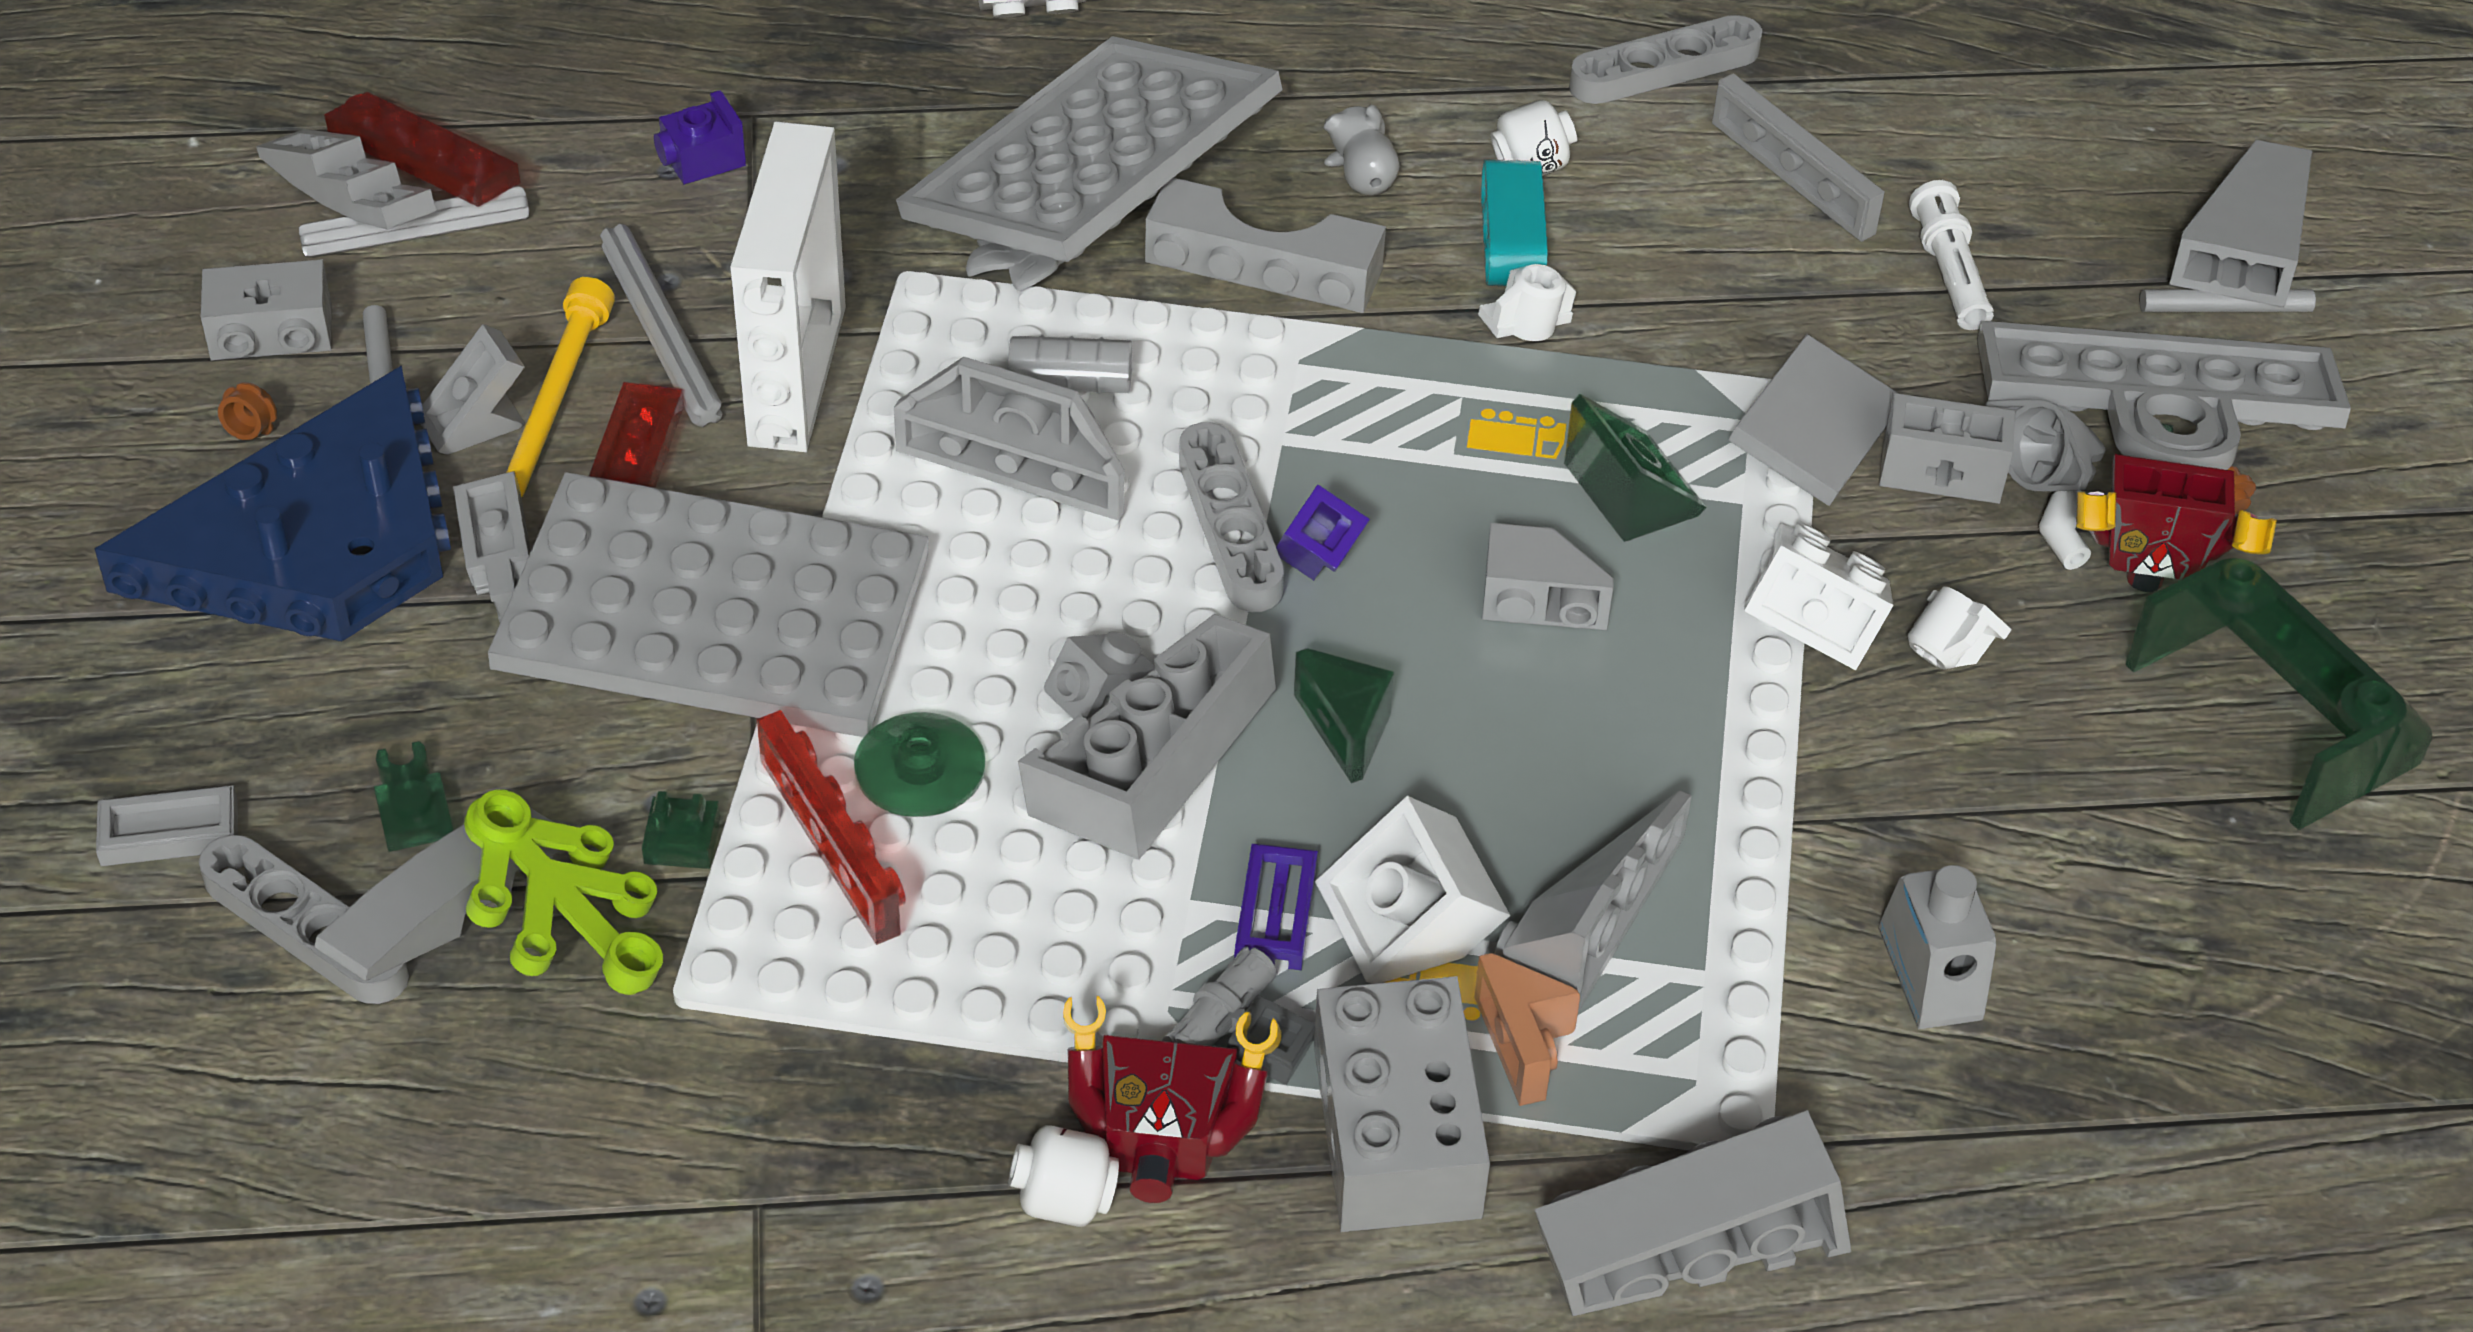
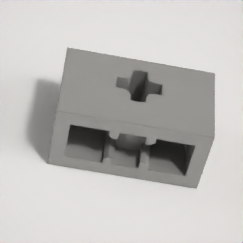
(266, 309)
(1947, 448)

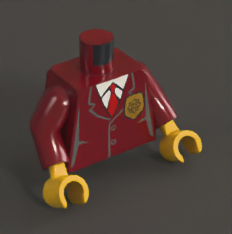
(2169, 520)
(1165, 1102)

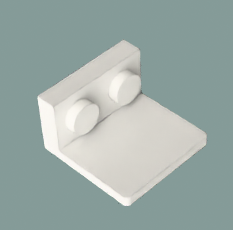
(1822, 594)

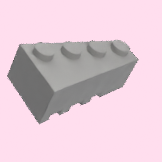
(1155, 741)
(1697, 1216)

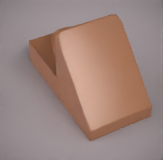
(1522, 1018)

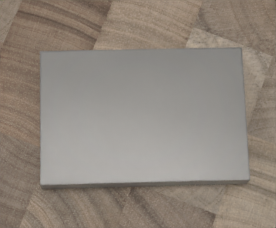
(1816, 420)

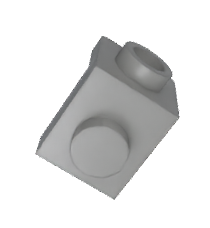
(1091, 669)

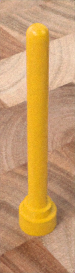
(585, 308)

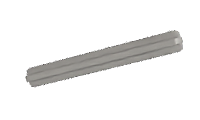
(661, 325)

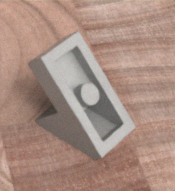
(472, 397)

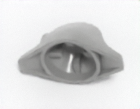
(2051, 447)

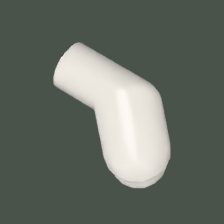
(2059, 530)

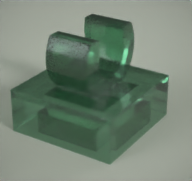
(681, 831)

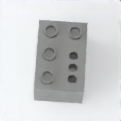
(1400, 1104)

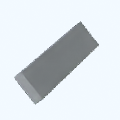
(1798, 157)

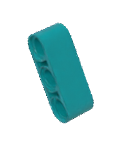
(1512, 217)

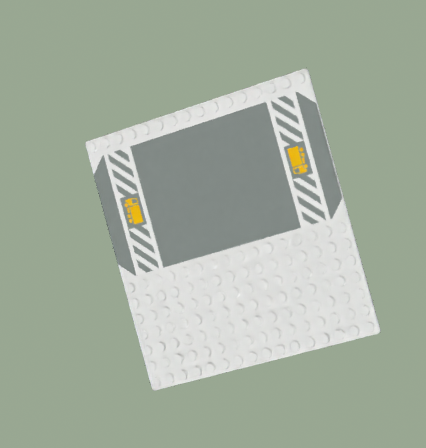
(1514, 728)

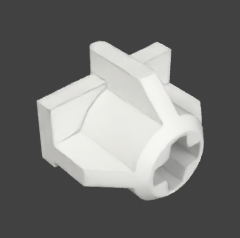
(1532, 304)
(1954, 630)

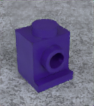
(701, 140)
(1321, 533)

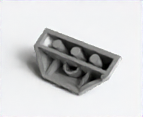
(1012, 434)

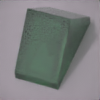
(1345, 704)

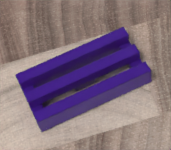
(1271, 945)

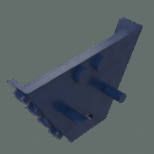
(281, 525)

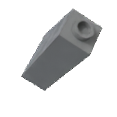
(2249, 228)

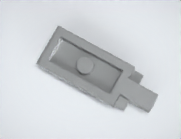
(493, 535)

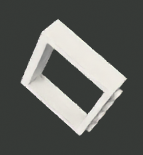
(792, 328)

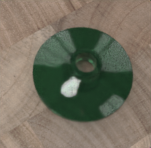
(919, 764)

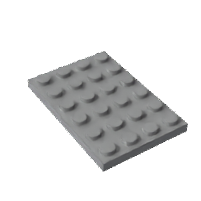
(1089, 147)
(711, 604)

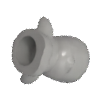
(1362, 149)

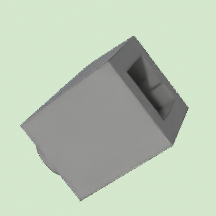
(1543, 580)

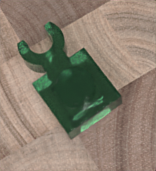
(411, 801)

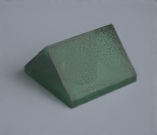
(1626, 472)

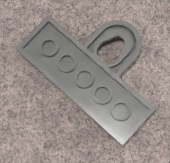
(2157, 374)

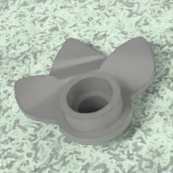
(1023, 266)

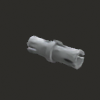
(1225, 1000)

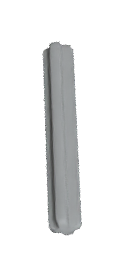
(451, 216)

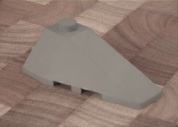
(1586, 914)

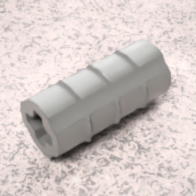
(1074, 362)

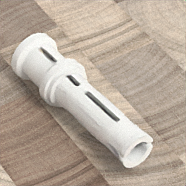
(1947, 237)

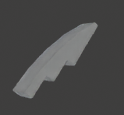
(340, 177)
(411, 908)

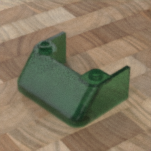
(2380, 725)

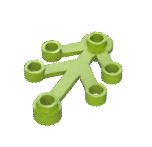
(504, 829)

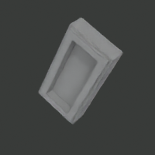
(164, 824)

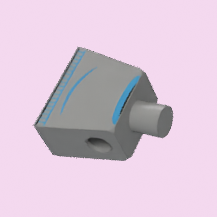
(1934, 924)

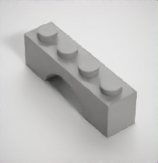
(1325, 263)

